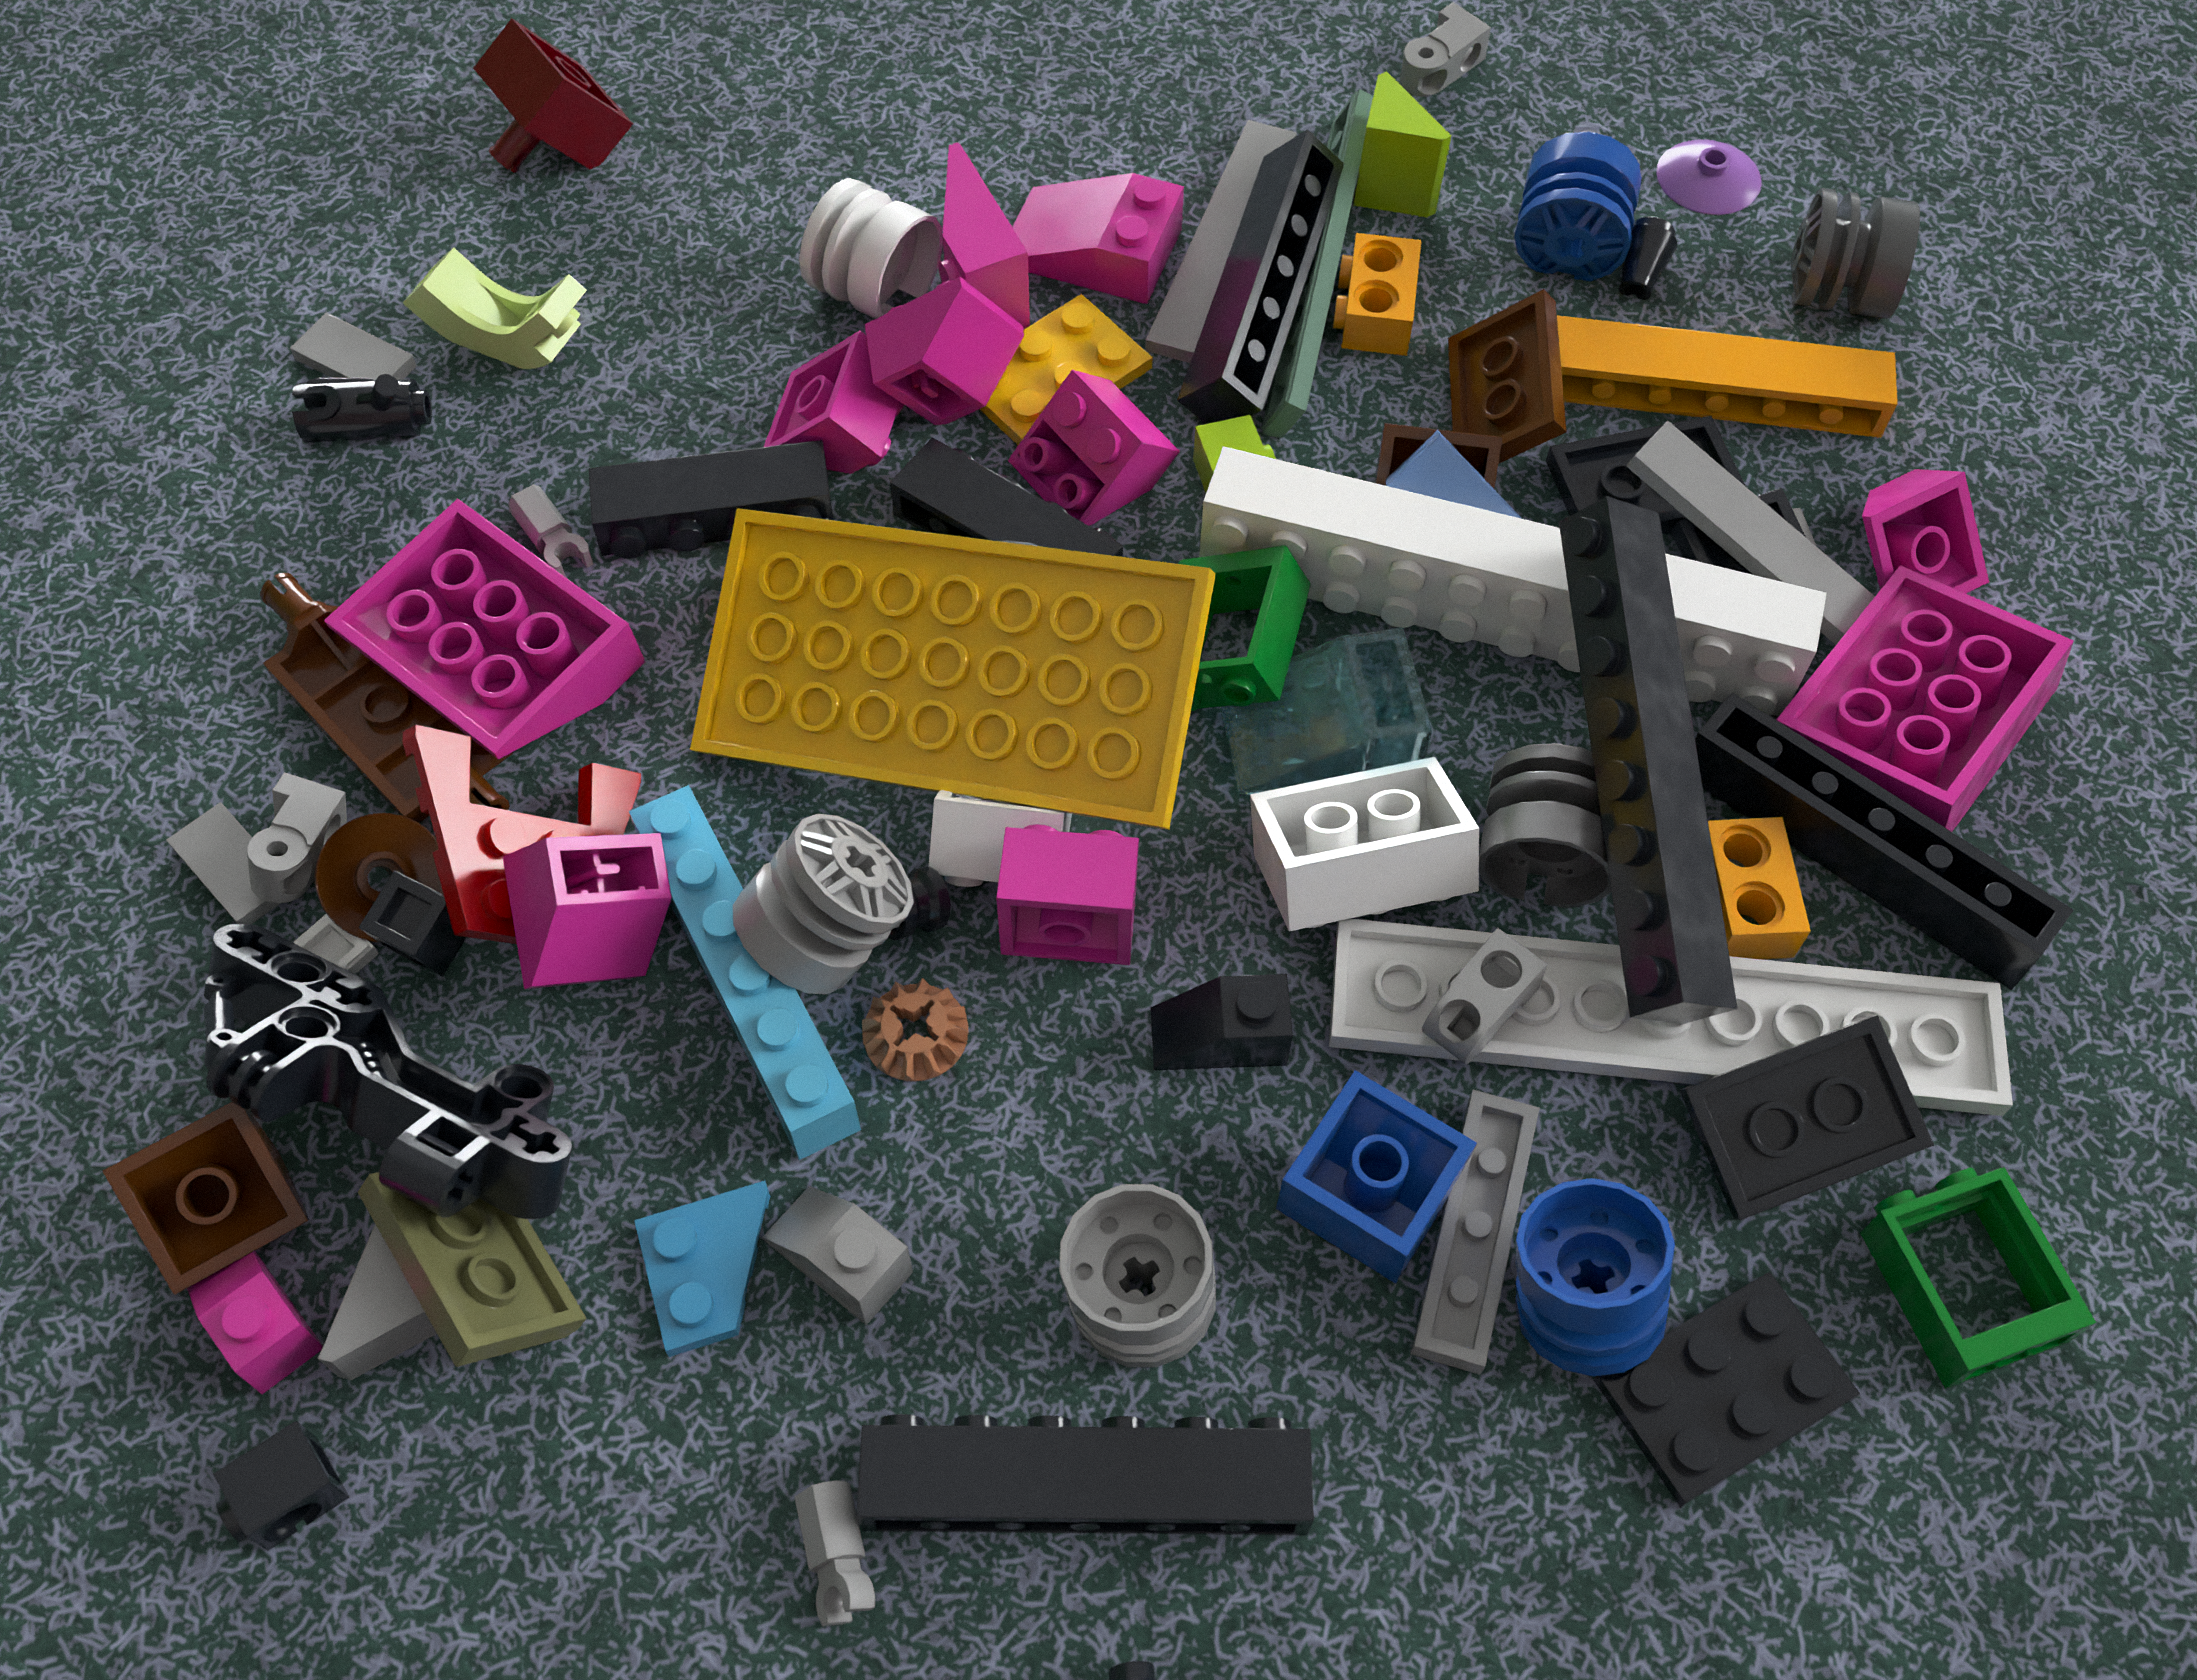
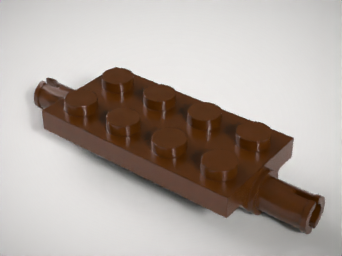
(360, 703)

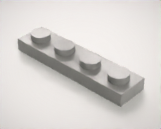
(1476, 1235)

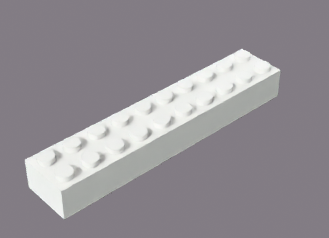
(1496, 576)

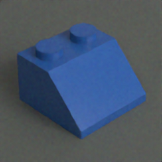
(1374, 1176)

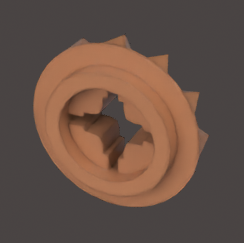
(918, 1056)

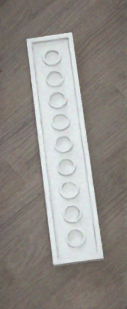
(1579, 1019)

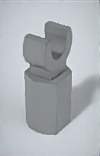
(547, 528)
(834, 1551)

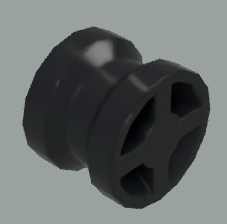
(930, 904)

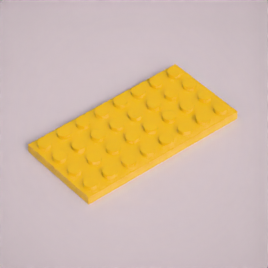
(955, 665)

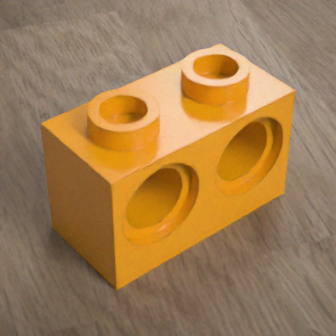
(1380, 294)
(1762, 889)

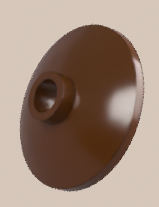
(365, 844)

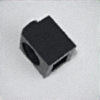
(413, 923)
(278, 1487)

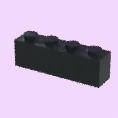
(697, 496)
(956, 496)

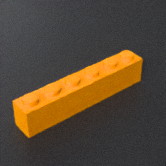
(1727, 376)

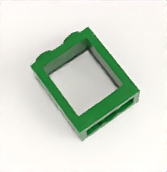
(1280, 589)
(2056, 1303)

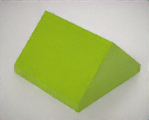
(1401, 154)

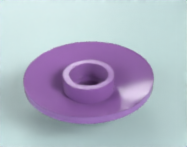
(1709, 177)

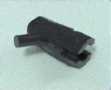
(360, 408)

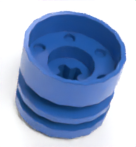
(1578, 206)
(1593, 1276)

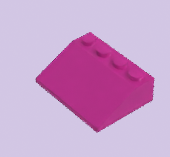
(488, 633)
(1929, 693)

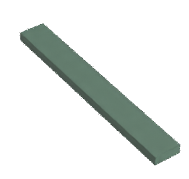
(1301, 349)

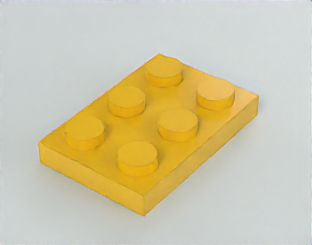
(1065, 340)

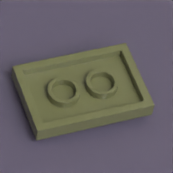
(475, 1275)

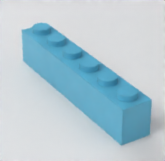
(762, 1010)

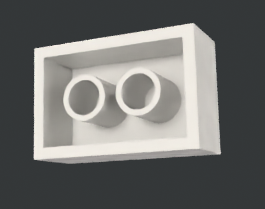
(1364, 843)

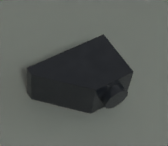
(1224, 1024)

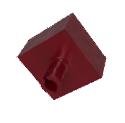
(549, 99)

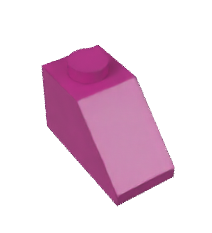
(253, 1322)

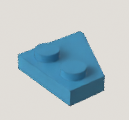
(702, 1265)

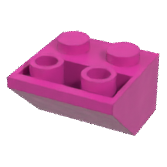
(942, 351)
(1092, 449)
(587, 907)

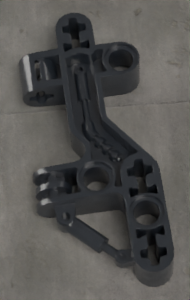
(339, 1043)

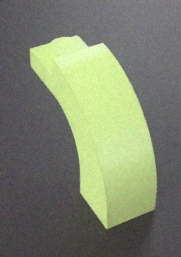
(494, 320)

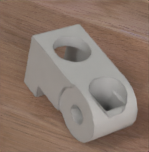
(1446, 53)
(286, 853)
(1484, 996)

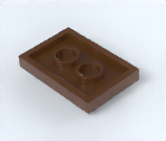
(1510, 376)

